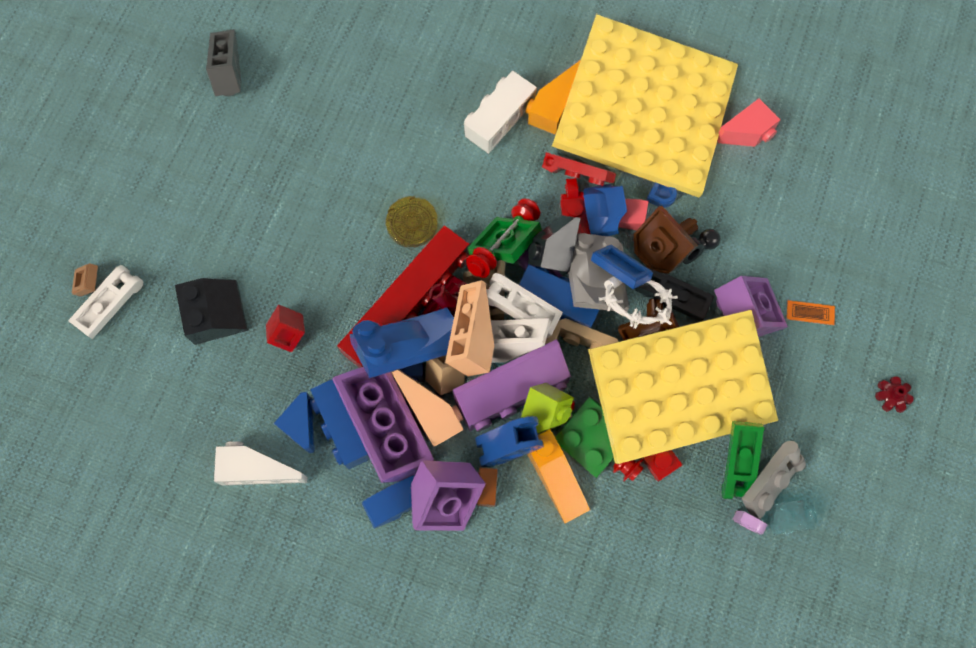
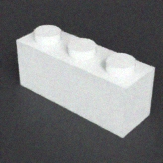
(499, 111)

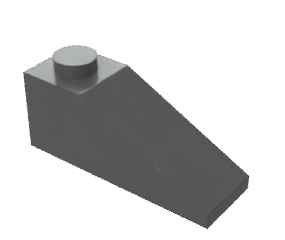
(223, 63)

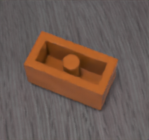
(488, 495)

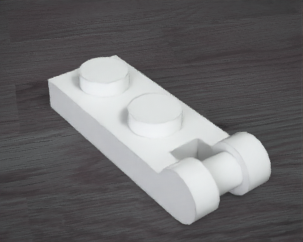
(106, 301)
(520, 302)

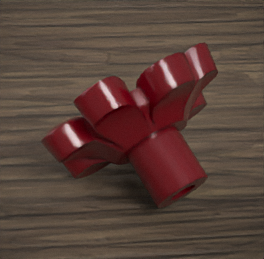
(894, 394)

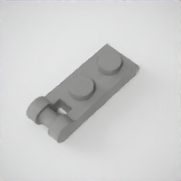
(773, 479)

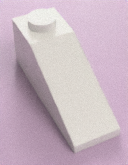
(518, 337)
(245, 466)

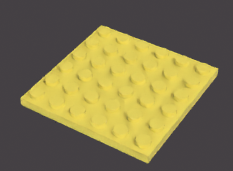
(646, 106)

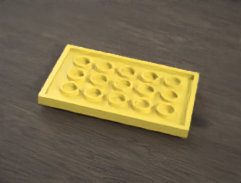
(682, 385)

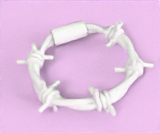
(636, 318)

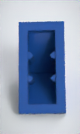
(298, 422)

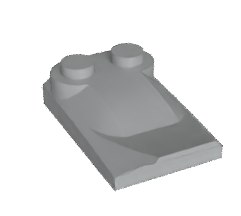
(588, 278)

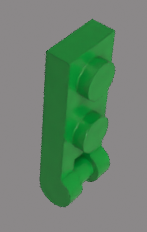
(742, 458)

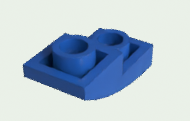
(389, 503)

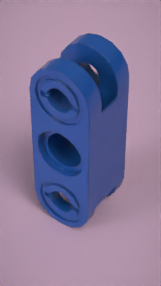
(509, 441)

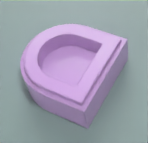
(749, 522)

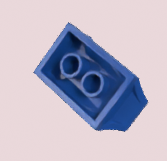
(402, 342)

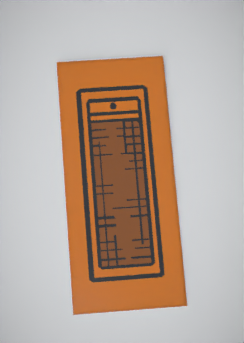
(810, 312)

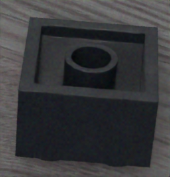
(210, 309)

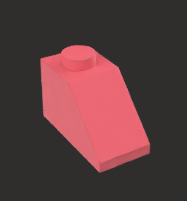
(750, 126)

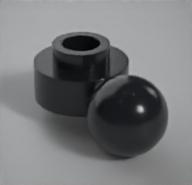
(708, 239)

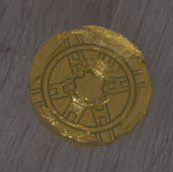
(411, 221)

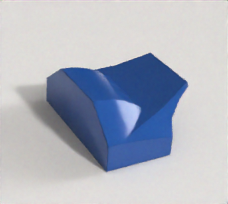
(604, 208)

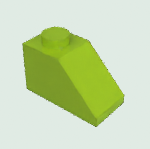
(549, 405)

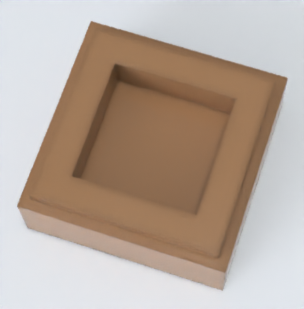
(84, 280)

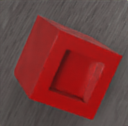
(285, 328)

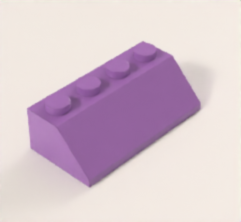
(508, 386)
(383, 424)

